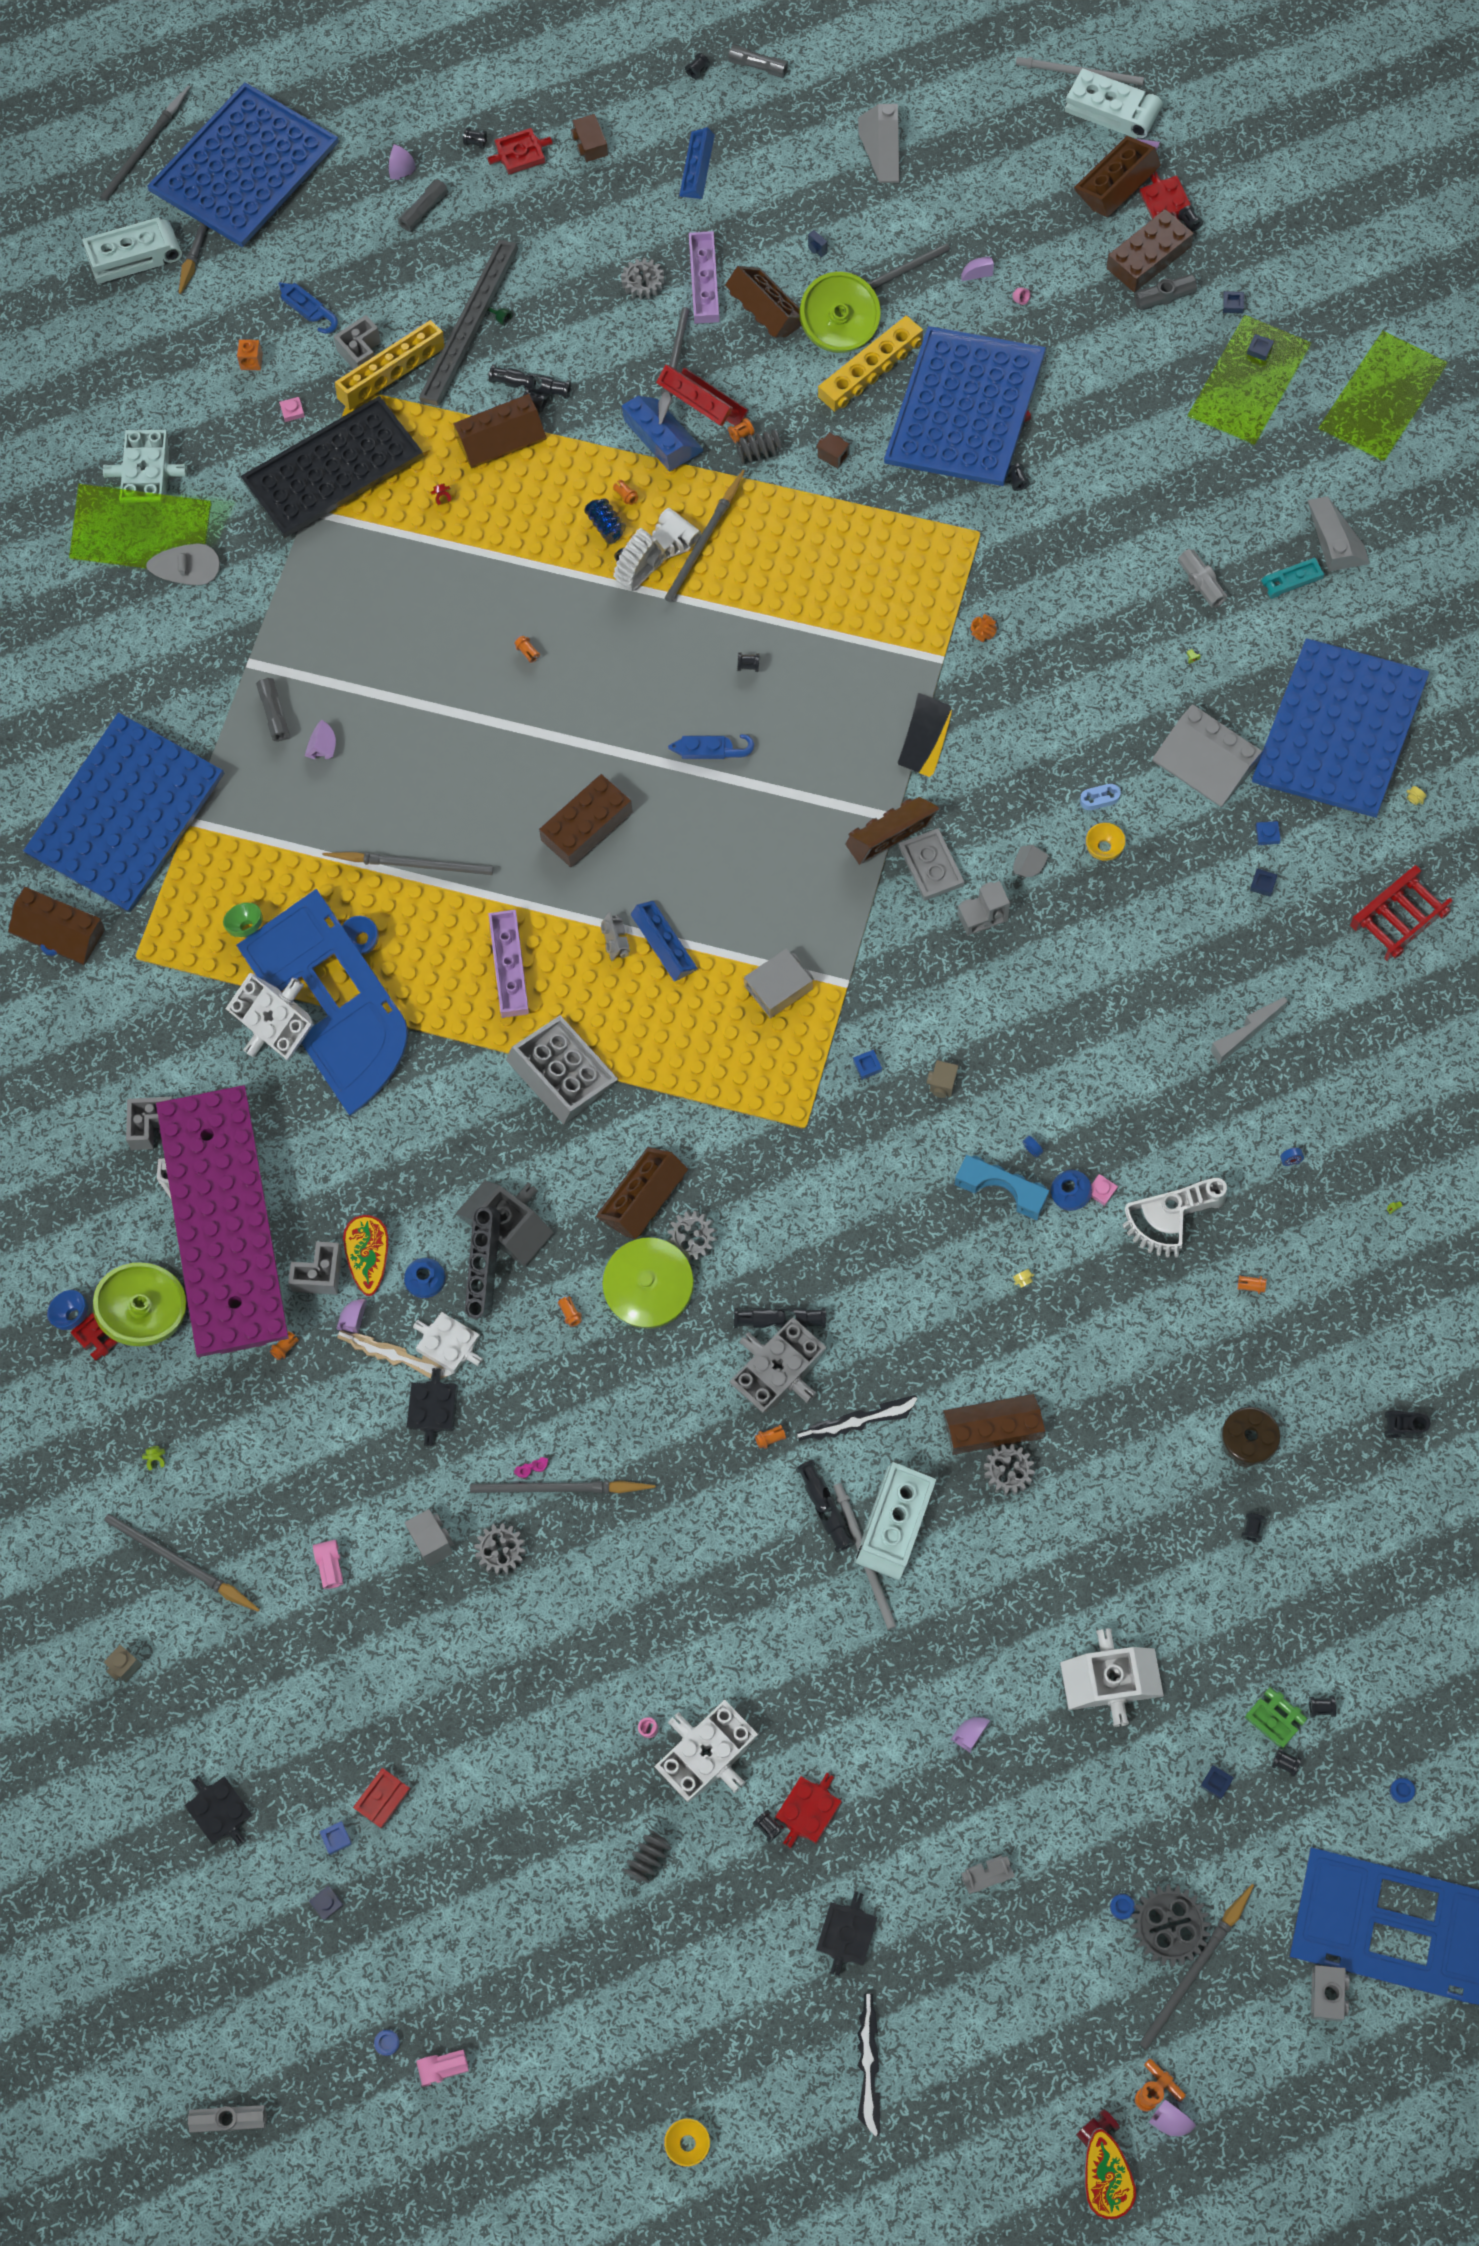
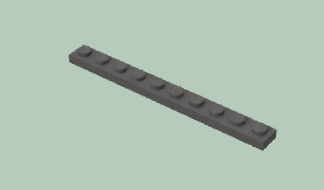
(468, 323)

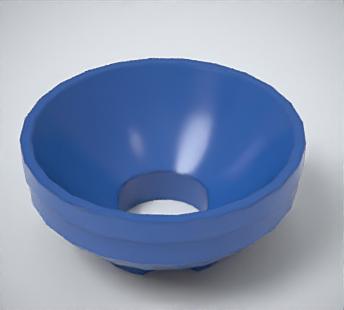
(358, 925)
(1075, 1199)
(428, 1287)
(63, 1305)

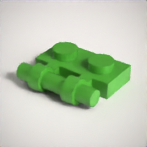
(1271, 1722)

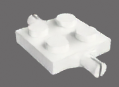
(448, 1342)

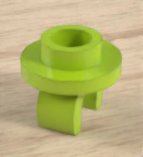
(154, 1453)

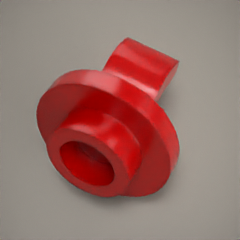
(441, 490)

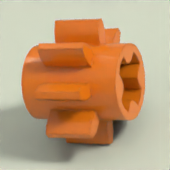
(983, 628)

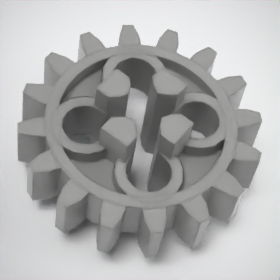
(652, 283)
(695, 1247)
(1021, 1466)
(488, 1543)

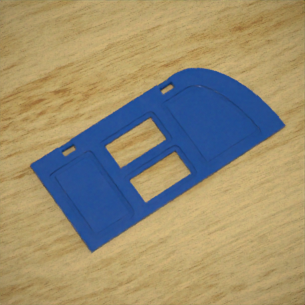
(355, 1043)
(1340, 1914)

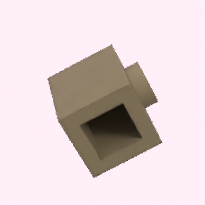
(942, 1079)
(121, 1664)

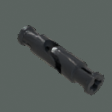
(515, 378)
(764, 1317)
(820, 1496)

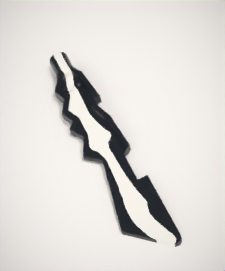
(857, 1420)
(869, 2063)

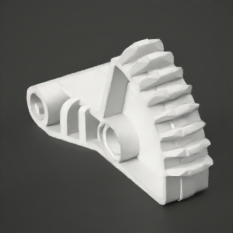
(647, 552)
(1189, 1200)

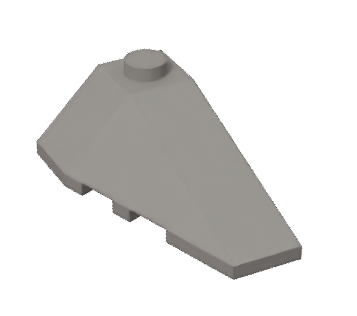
(880, 138)
(1337, 539)

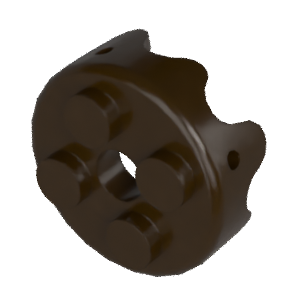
(1247, 1452)

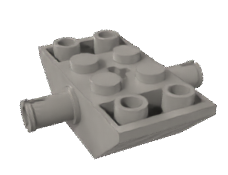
(793, 1350)

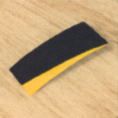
(925, 735)

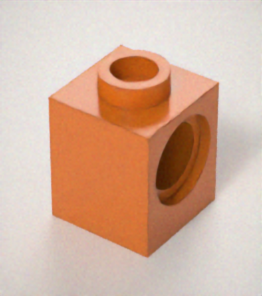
(249, 354)

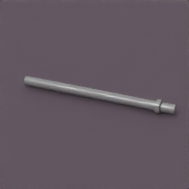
(1030, 62)
(843, 1501)

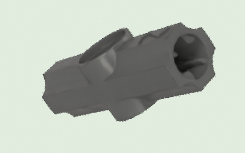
(1165, 291)

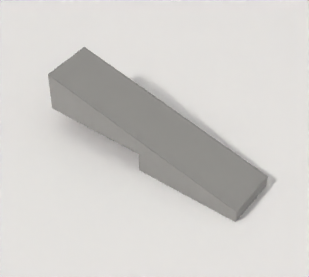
(1253, 1024)

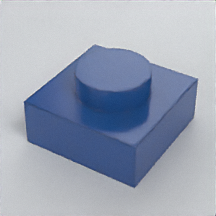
(1267, 833)
(867, 1064)
(335, 1838)

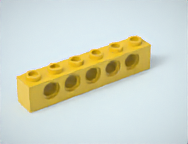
(870, 363)
(389, 365)

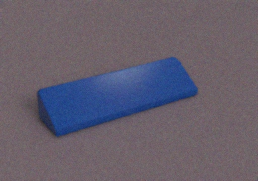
(697, 163)
(663, 940)

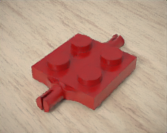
(519, 151)
(1164, 195)
(808, 1810)

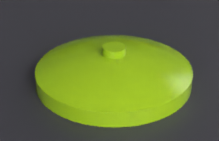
(839, 312)
(648, 1283)
(139, 1304)

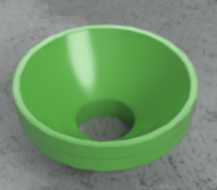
(240, 916)

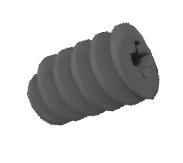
(758, 446)
(647, 1857)

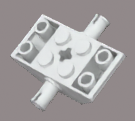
(271, 1015)
(1088, 1682)
(727, 1738)

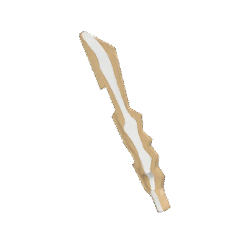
(391, 1353)

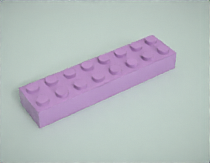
(704, 277)
(508, 963)

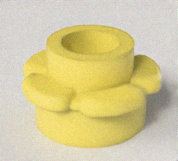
(1416, 795)
(1023, 1278)

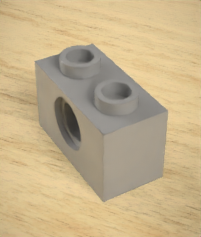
(1322, 2007)

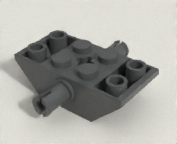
(523, 1230)

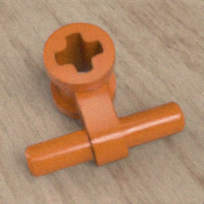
(1155, 2089)

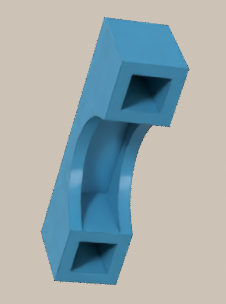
(977, 1174)

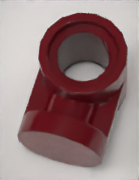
(1105, 2122)

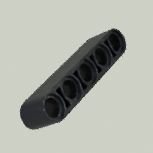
(475, 1271)

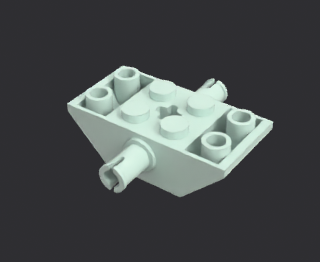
(145, 462)

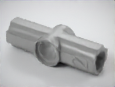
(1202, 578)
(211, 2119)

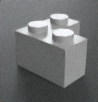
(357, 341)
(985, 911)
(141, 1121)
(320, 1276)
(429, 1538)

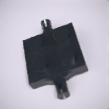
(432, 1406)
(218, 1810)
(846, 1934)

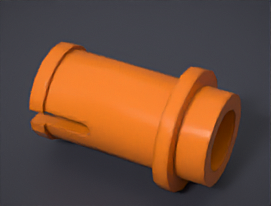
(629, 496)
(524, 645)
(1253, 1284)
(571, 1315)
(283, 1346)
(769, 1437)

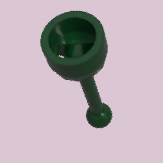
(501, 314)

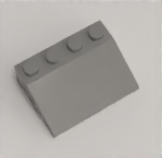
(1207, 756)
(561, 1069)

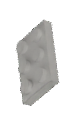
(931, 864)

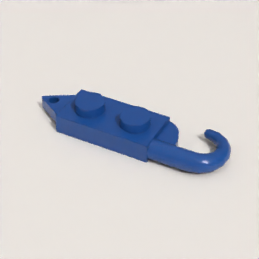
(307, 305)
(710, 747)

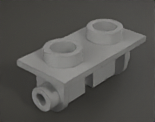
(613, 927)
(977, 1878)

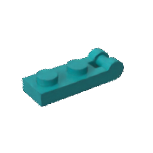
(1292, 577)

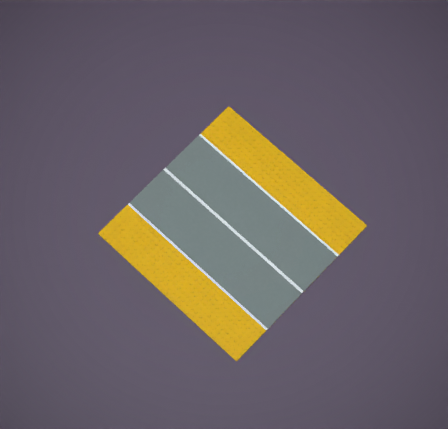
(460, 749)

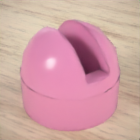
(1024, 293)
(644, 1726)

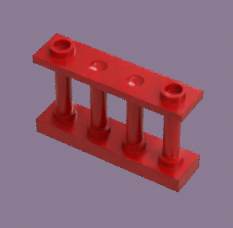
(702, 396)
(1396, 893)

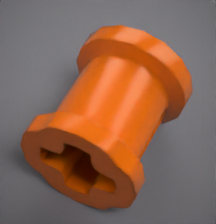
(741, 430)

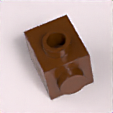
(833, 450)

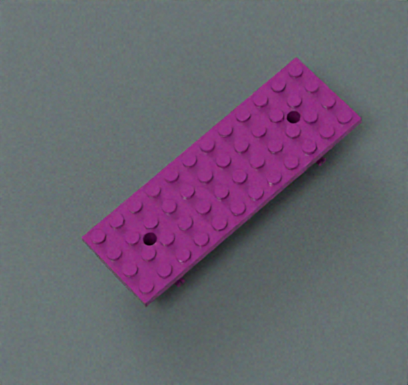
(221, 1222)

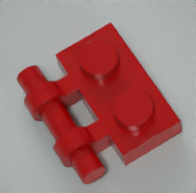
(89, 1333)

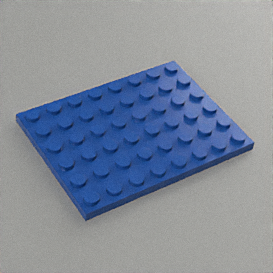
(243, 164)
(965, 405)
(1340, 727)
(124, 812)

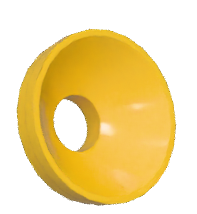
(1109, 833)
(684, 2128)

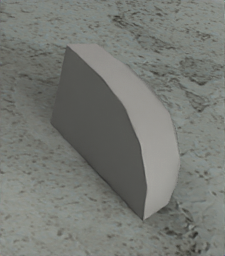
(1029, 861)

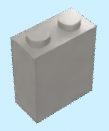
(779, 982)

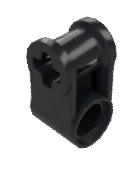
(1401, 1424)

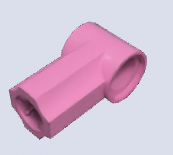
(328, 1561)
(438, 2068)

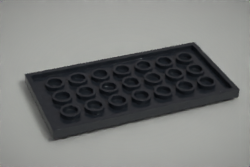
(332, 466)

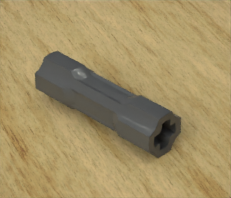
(772, 65)
(412, 216)
(276, 720)

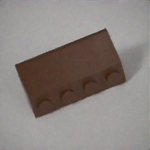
(1118, 175)
(764, 300)
(499, 431)
(890, 829)
(55, 925)
(642, 1192)
(994, 1424)

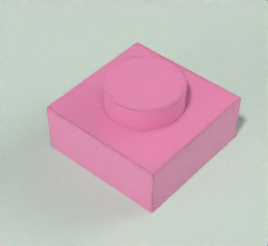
(292, 409)
(1103, 1189)

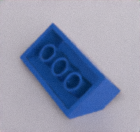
(666, 441)

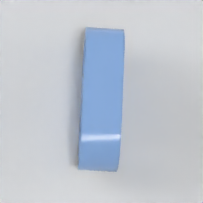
(1101, 798)

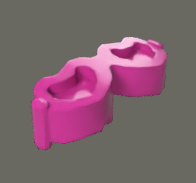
(537, 1465)

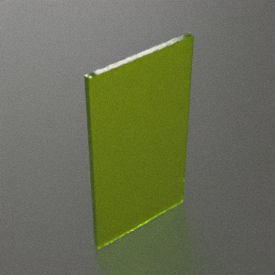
(1245, 388)
(1383, 395)
(134, 525)

